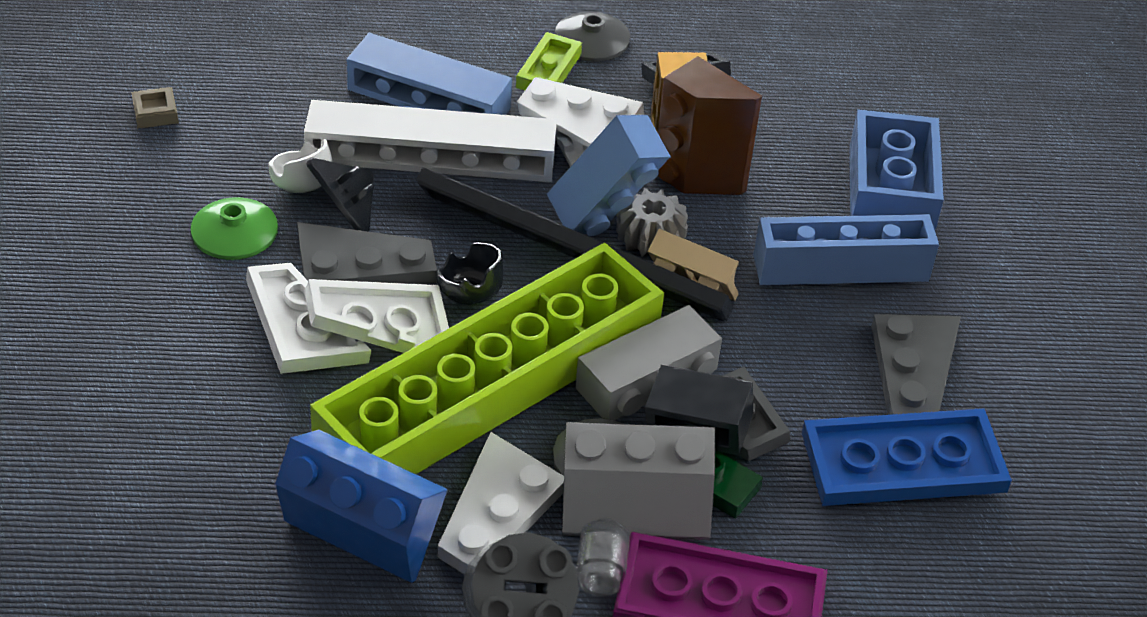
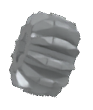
(646, 215)

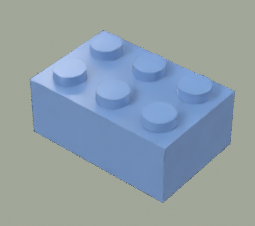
(895, 165)

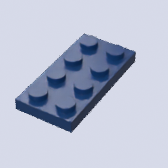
(905, 457)

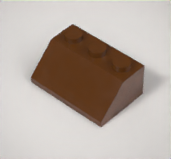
(707, 129)

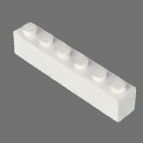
(434, 140)

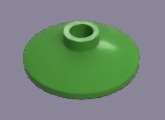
(234, 228)

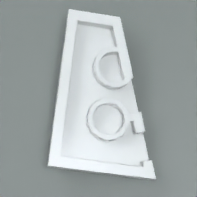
(578, 111)
(283, 310)

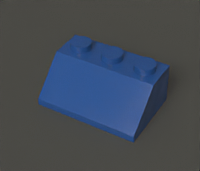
(358, 502)

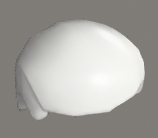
(290, 168)

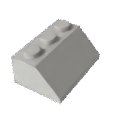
(641, 477)

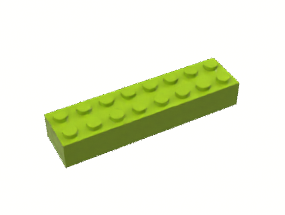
(490, 363)

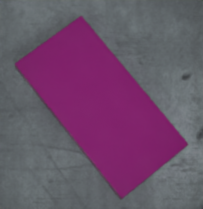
(705, 581)

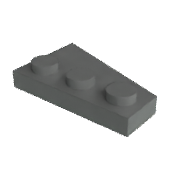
(364, 256)
(914, 359)

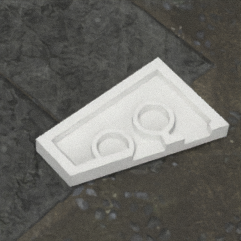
(377, 312)
(499, 500)

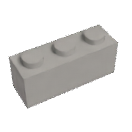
(622, 372)

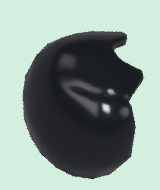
(474, 276)

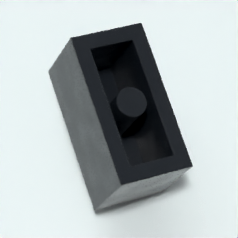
(702, 400)

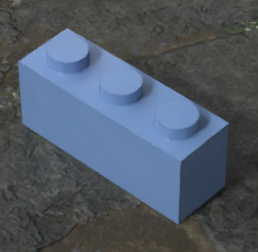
(608, 174)

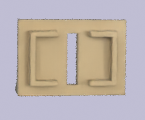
(694, 262)

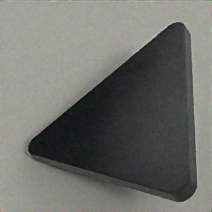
(348, 188)

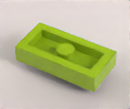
(550, 60)

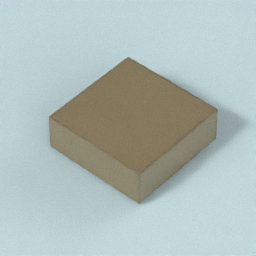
(154, 107)

